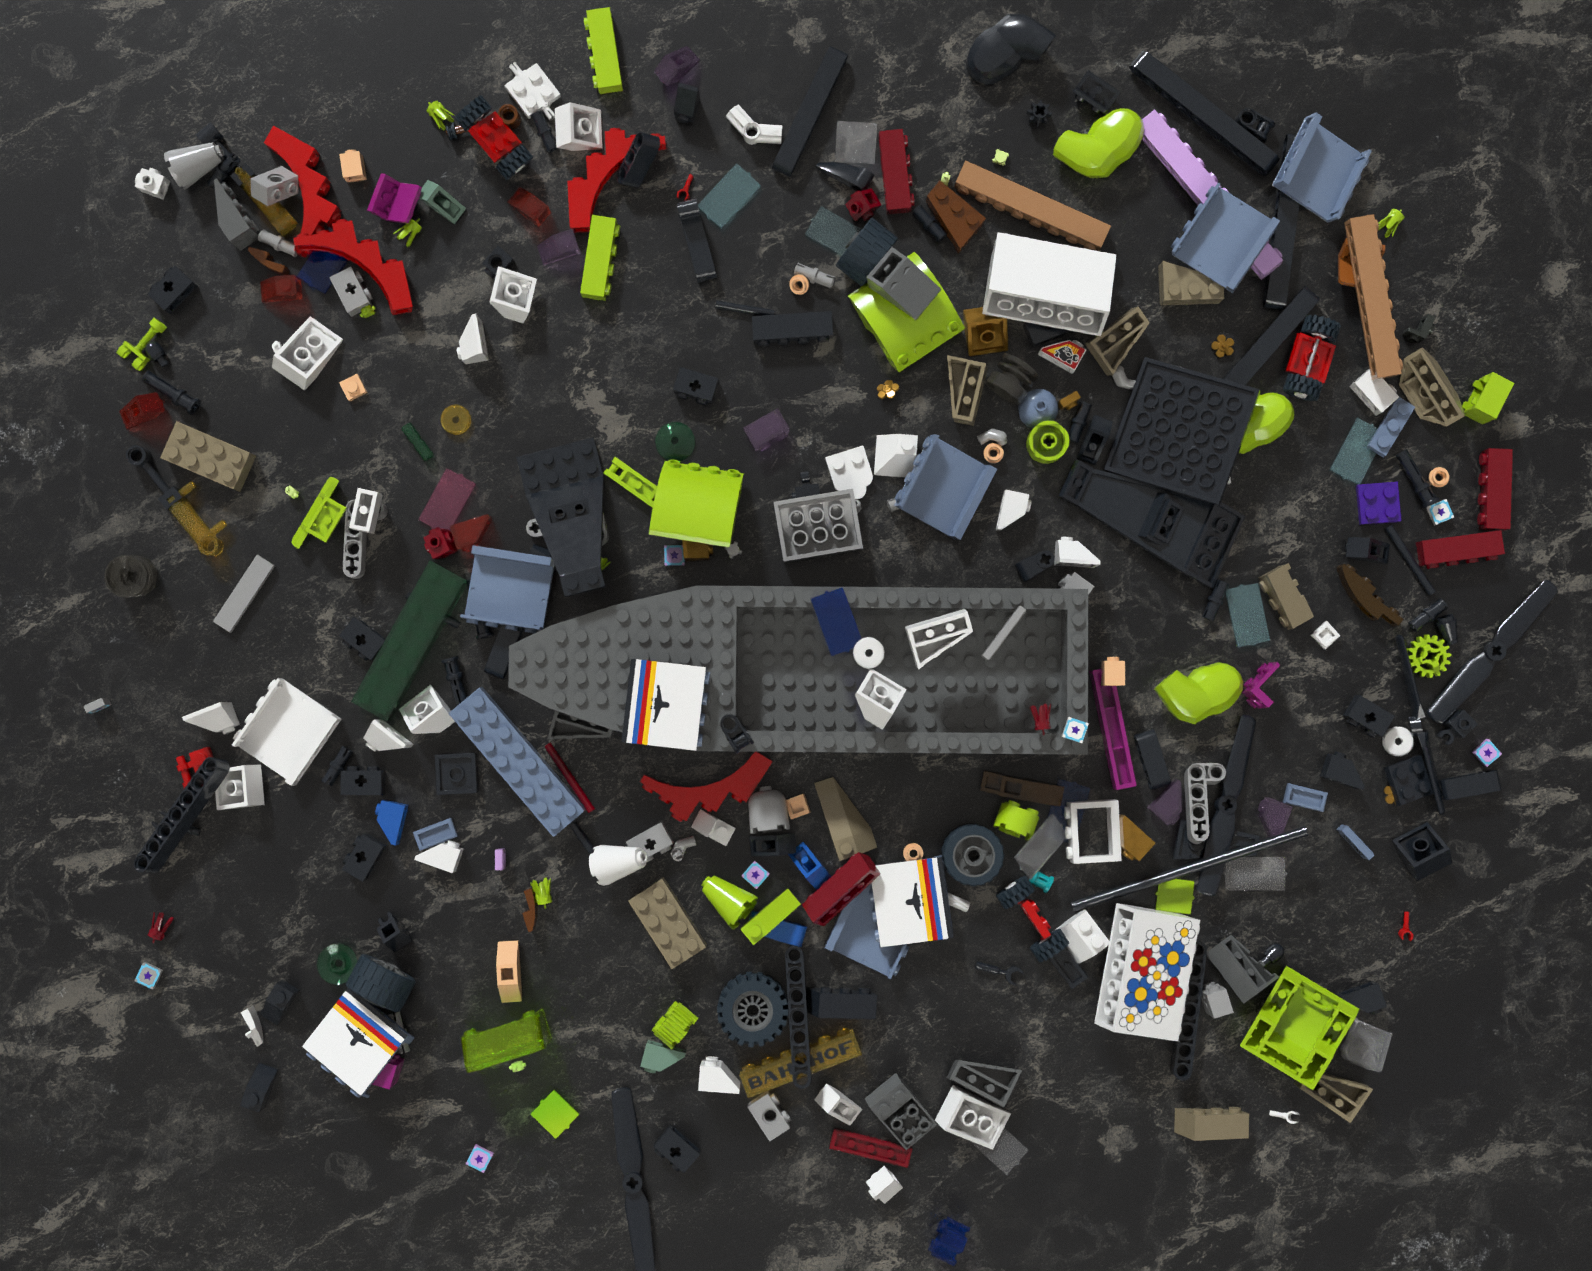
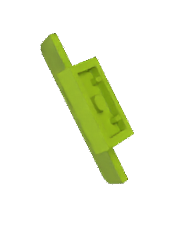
(322, 516)

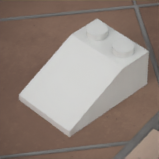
(306, 353)
(972, 1117)

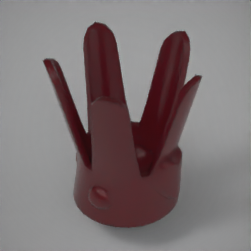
(1042, 719)
(157, 933)

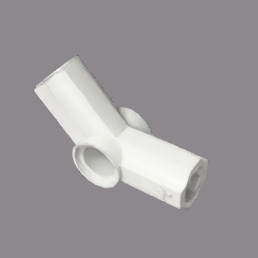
(744, 123)

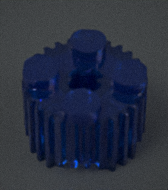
(949, 1240)

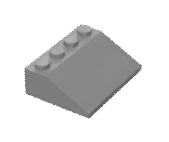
(818, 525)

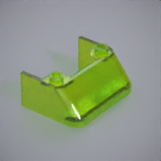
(505, 1041)

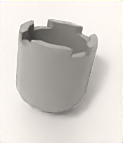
(768, 811)

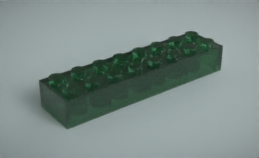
(409, 641)

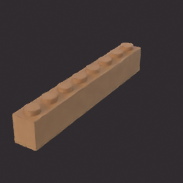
(1031, 206)
(1373, 297)

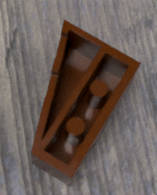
(954, 215)

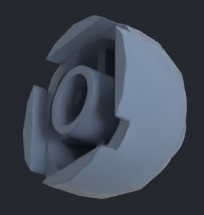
(1038, 407)

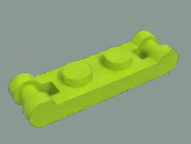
(632, 481)

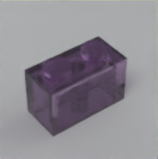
(766, 430)

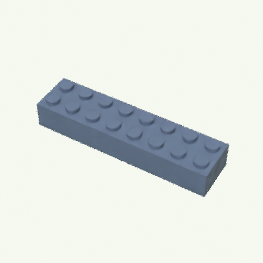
(517, 761)

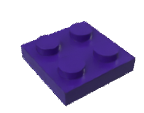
(1378, 503)

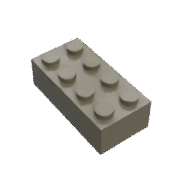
(208, 456)
(667, 923)

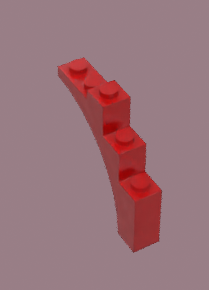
(600, 167)
(313, 185)
(366, 255)
(685, 799)

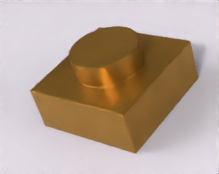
(1069, 401)

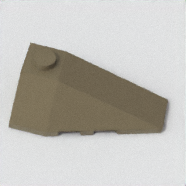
(846, 824)

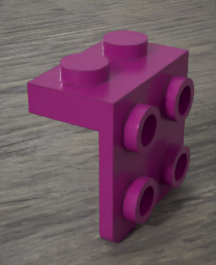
(394, 200)
(1251, 690)

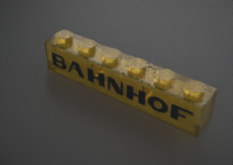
(778, 1071)

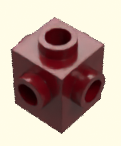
(863, 204)
(439, 543)

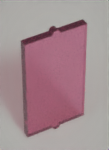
(447, 500)

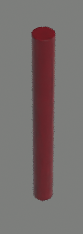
(569, 777)

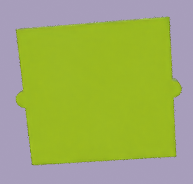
(1175, 896)
(555, 1114)

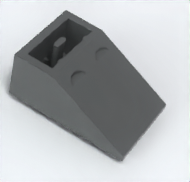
(233, 217)
(902, 283)
(900, 1111)

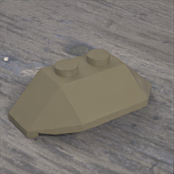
(1429, 389)

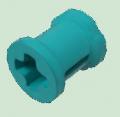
(1042, 881)

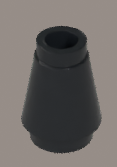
(1448, 628)

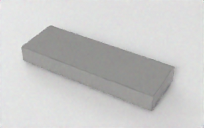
(1003, 633)

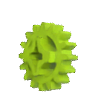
(1423, 650)

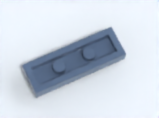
(1390, 427)

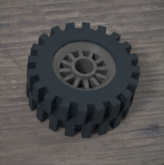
(752, 985)

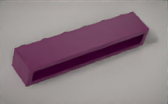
(1113, 733)

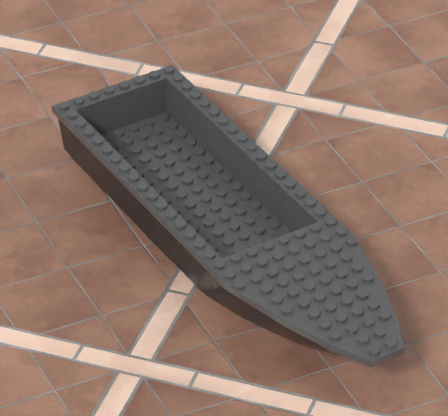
(795, 697)

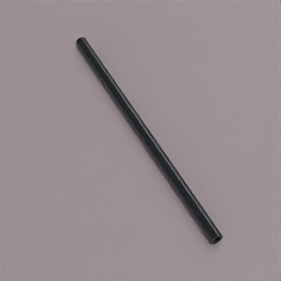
(1189, 868)

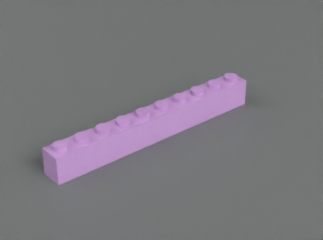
(1193, 176)

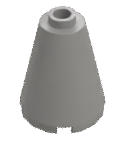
(193, 162)

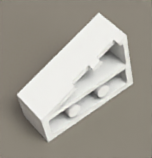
(936, 635)

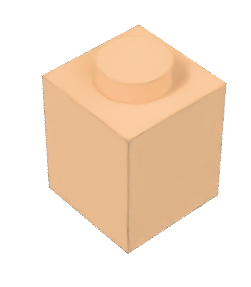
(353, 166)
(1112, 672)

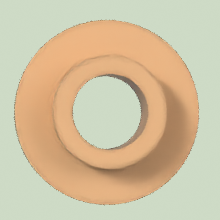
(794, 286)
(993, 446)
(1444, 477)
(913, 846)

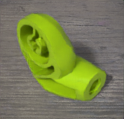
(1105, 146)
(1268, 422)
(1201, 694)

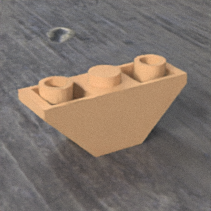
(509, 971)

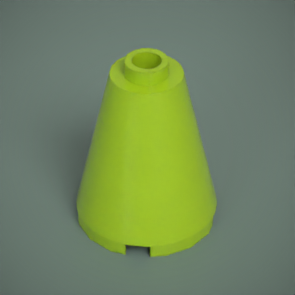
(729, 900)

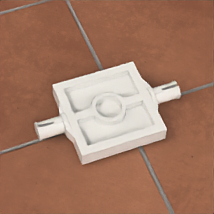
(532, 90)

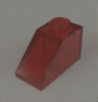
(529, 206)
(281, 288)
(141, 409)
(470, 532)

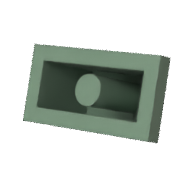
(441, 201)
(659, 1056)

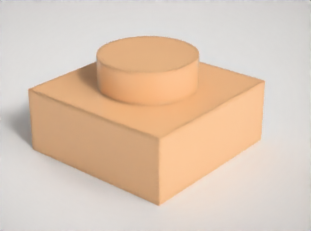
(353, 387)
(797, 806)

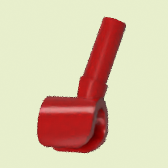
(686, 188)
(1405, 929)

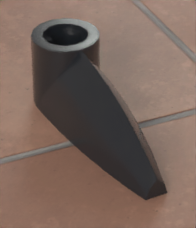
(849, 175)

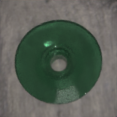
(675, 451)
(327, 963)

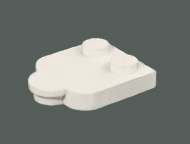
(850, 471)

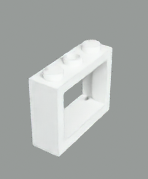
(1113, 829)

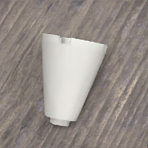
(615, 862)

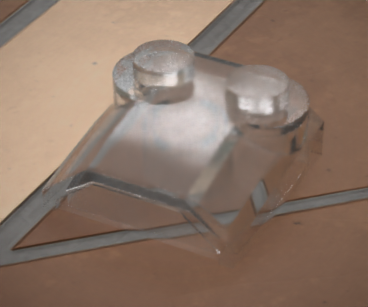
(856, 142)
(1366, 1046)

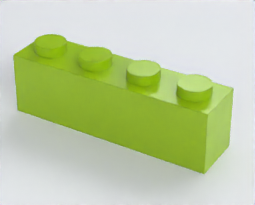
(604, 50)
(598, 258)

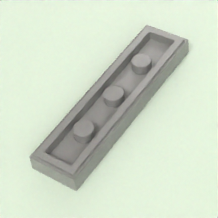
(244, 593)

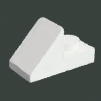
(713, 827)

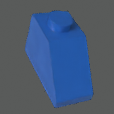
(391, 819)
(810, 866)

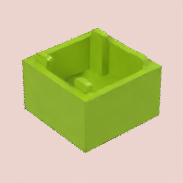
(1487, 398)

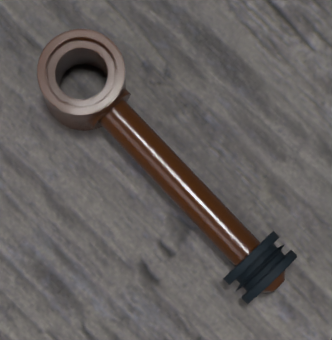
(453, 131)

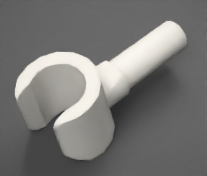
(1287, 1116)

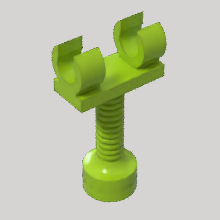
(140, 362)

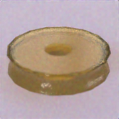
(448, 415)

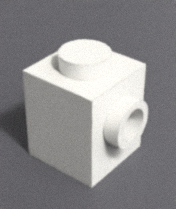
(152, 183)
(883, 1185)

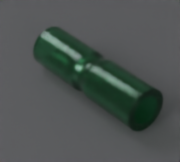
(419, 444)

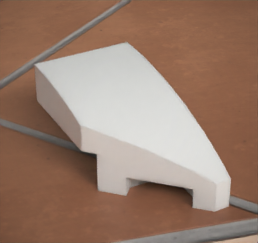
(252, 1020)

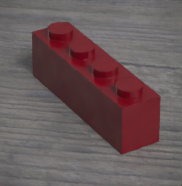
(894, 171)
(1495, 489)
(1460, 548)
(841, 889)

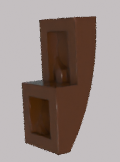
(266, 259)
(530, 916)

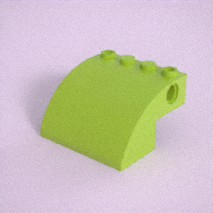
(900, 335)
(696, 503)
(1299, 1027)

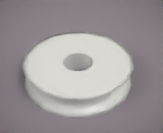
(877, 652)
(1406, 744)

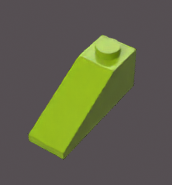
(770, 916)

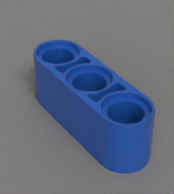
(786, 932)

